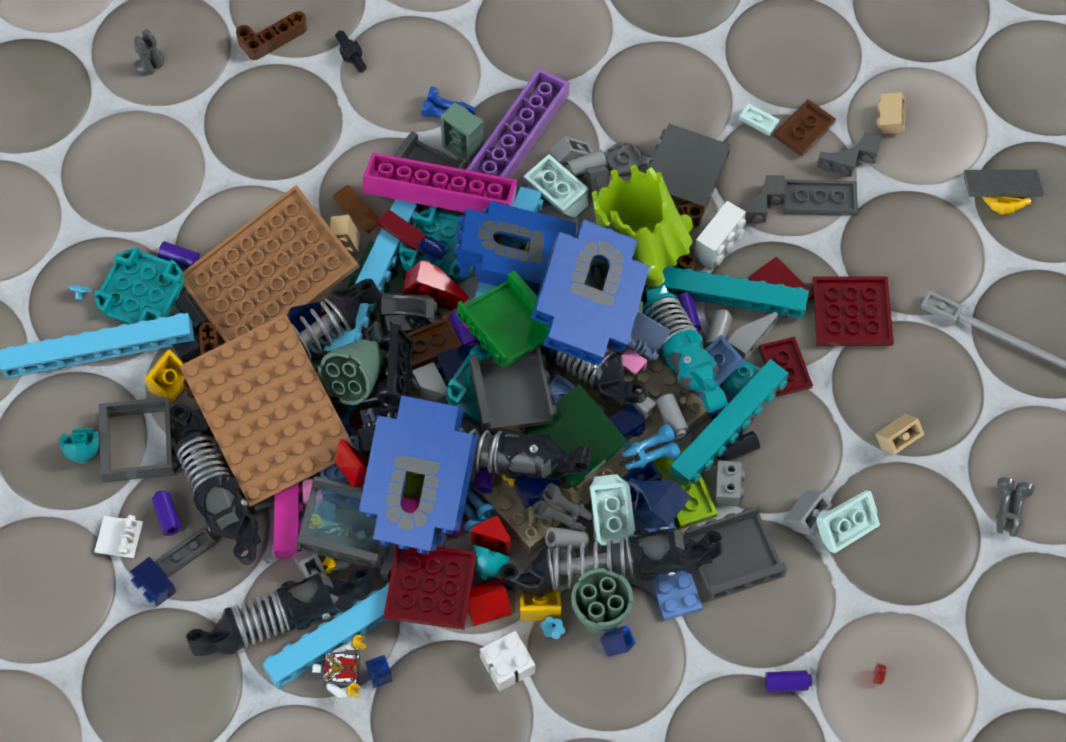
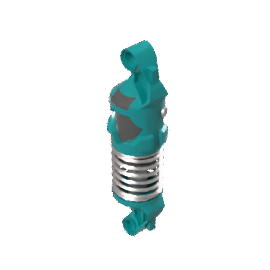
(684, 347)

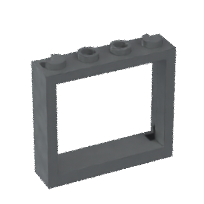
(134, 407)

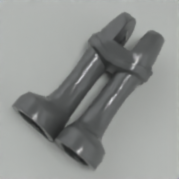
(148, 54)
(1022, 491)
(553, 495)

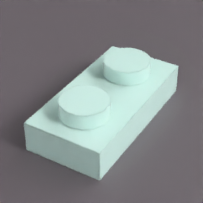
(759, 119)

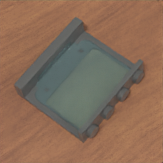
(336, 526)

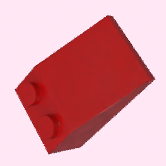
(431, 280)

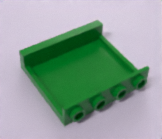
(504, 321)

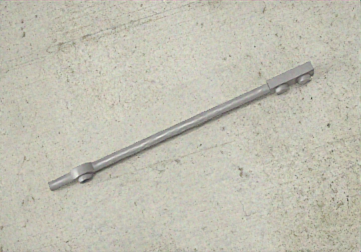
(951, 312)

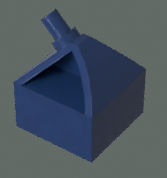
(658, 501)

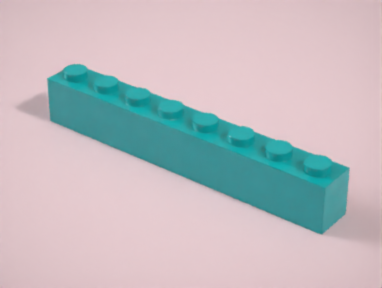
(737, 292)
(729, 423)

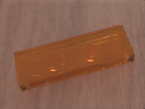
(357, 209)

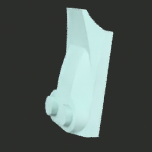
(558, 186)
(611, 509)
(848, 521)

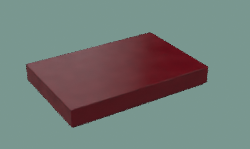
(777, 273)
(789, 357)

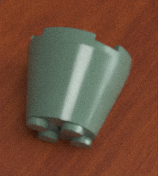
(352, 370)
(601, 600)

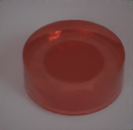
(879, 674)

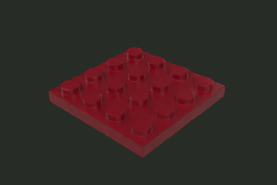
(852, 311)
(430, 587)

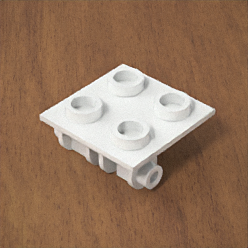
(119, 536)

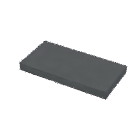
(1003, 183)
(820, 197)

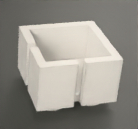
(507, 657)

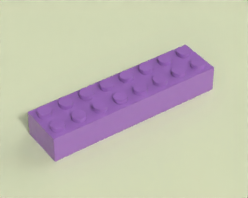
(522, 125)

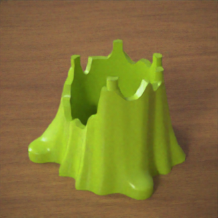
(647, 214)

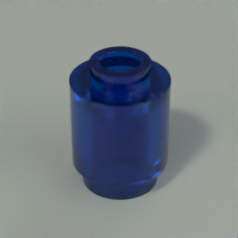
(431, 248)

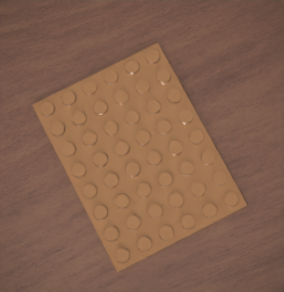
(268, 266)
(266, 409)

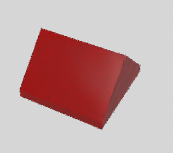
(351, 463)
(492, 536)
(488, 602)

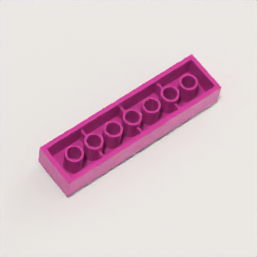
(435, 184)

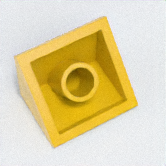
(166, 377)
(537, 608)

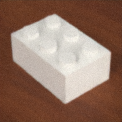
(720, 235)

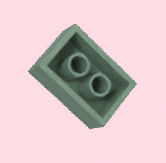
(461, 132)

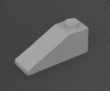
(749, 336)

